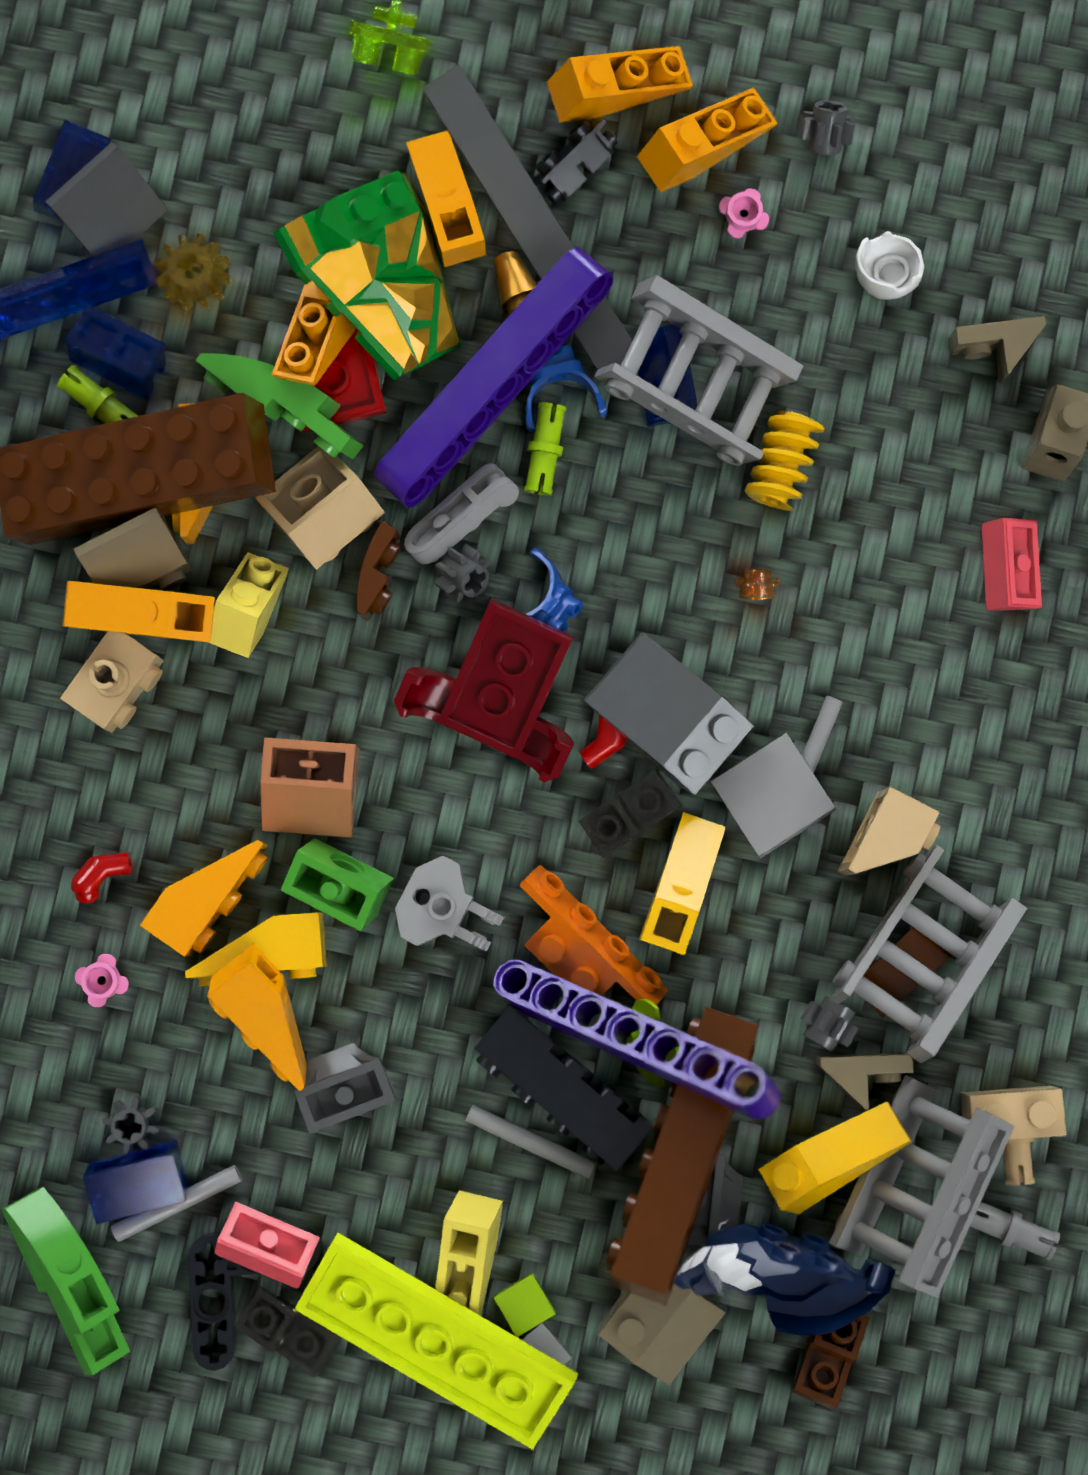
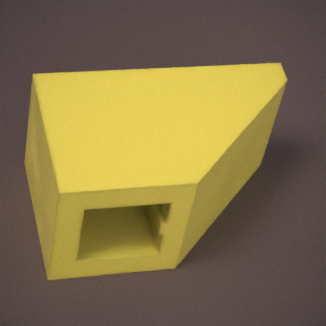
(247, 604)

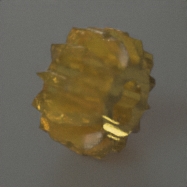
(184, 258)

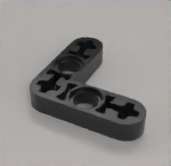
(228, 1334)

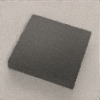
(107, 202)

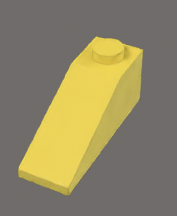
(468, 1249)

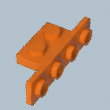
(580, 947)

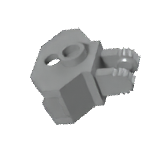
(444, 909)

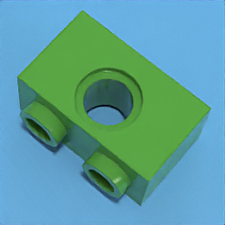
(337, 884)

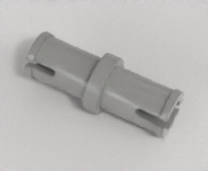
(1015, 1230)

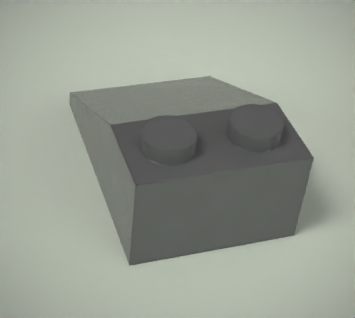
(668, 714)

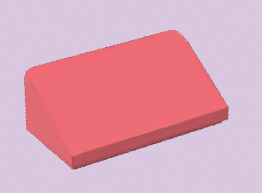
(1011, 564)
(266, 1245)

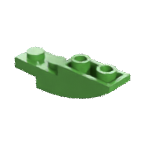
(294, 401)
(70, 1277)

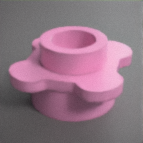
(749, 201)
(88, 979)

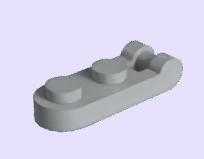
(460, 513)

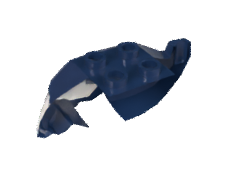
(803, 1278)

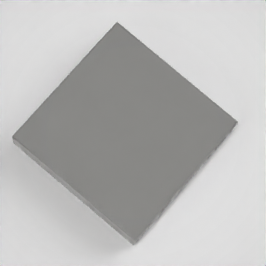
(773, 795)

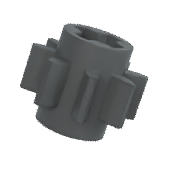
(827, 127)
(462, 573)
(829, 1024)
(122, 1133)

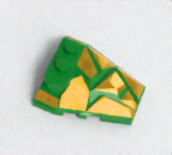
(379, 269)

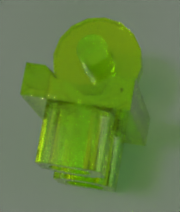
(369, 39)

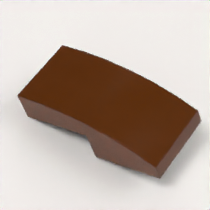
(373, 585)
(896, 982)
(828, 1362)

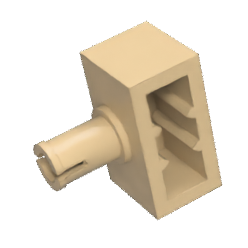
(113, 681)
(1032, 1111)

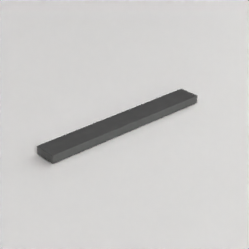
(519, 202)

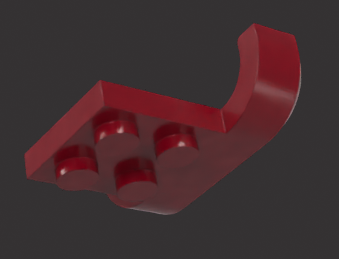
(499, 690)

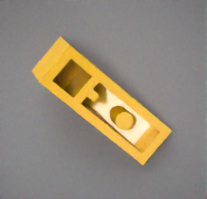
(833, 1158)

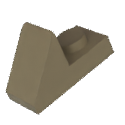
(1007, 338)
(852, 1071)

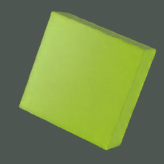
(524, 1304)

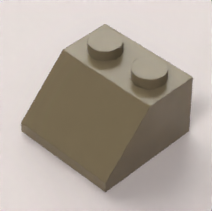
(137, 555)
(659, 1335)

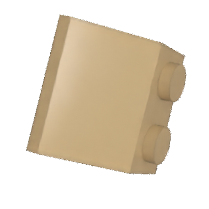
(321, 506)
(890, 831)

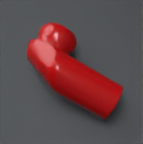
(606, 744)
(95, 870)

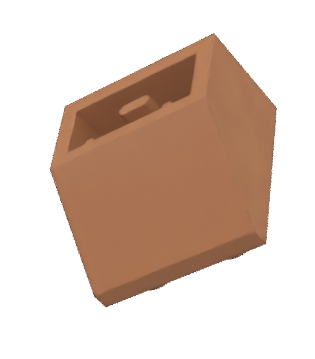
(309, 787)

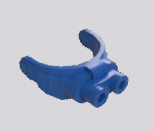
(561, 368)
(559, 601)

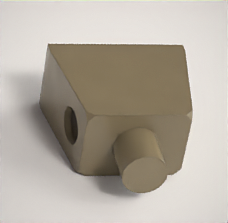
(1060, 430)

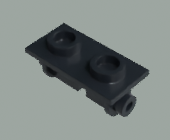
(586, 147)

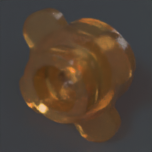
(757, 584)

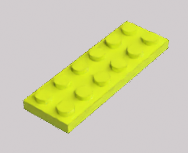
(436, 1341)

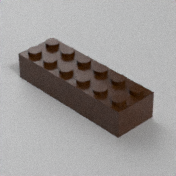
(129, 466)
(676, 1172)

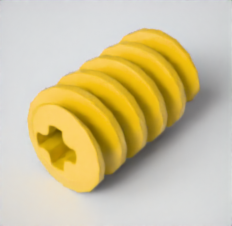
(782, 459)

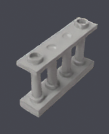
(734, 348)
(950, 994)
(955, 1204)

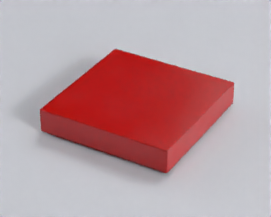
(352, 384)

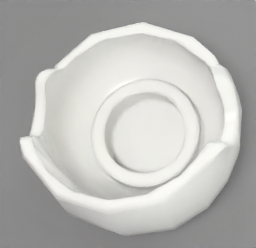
(889, 266)

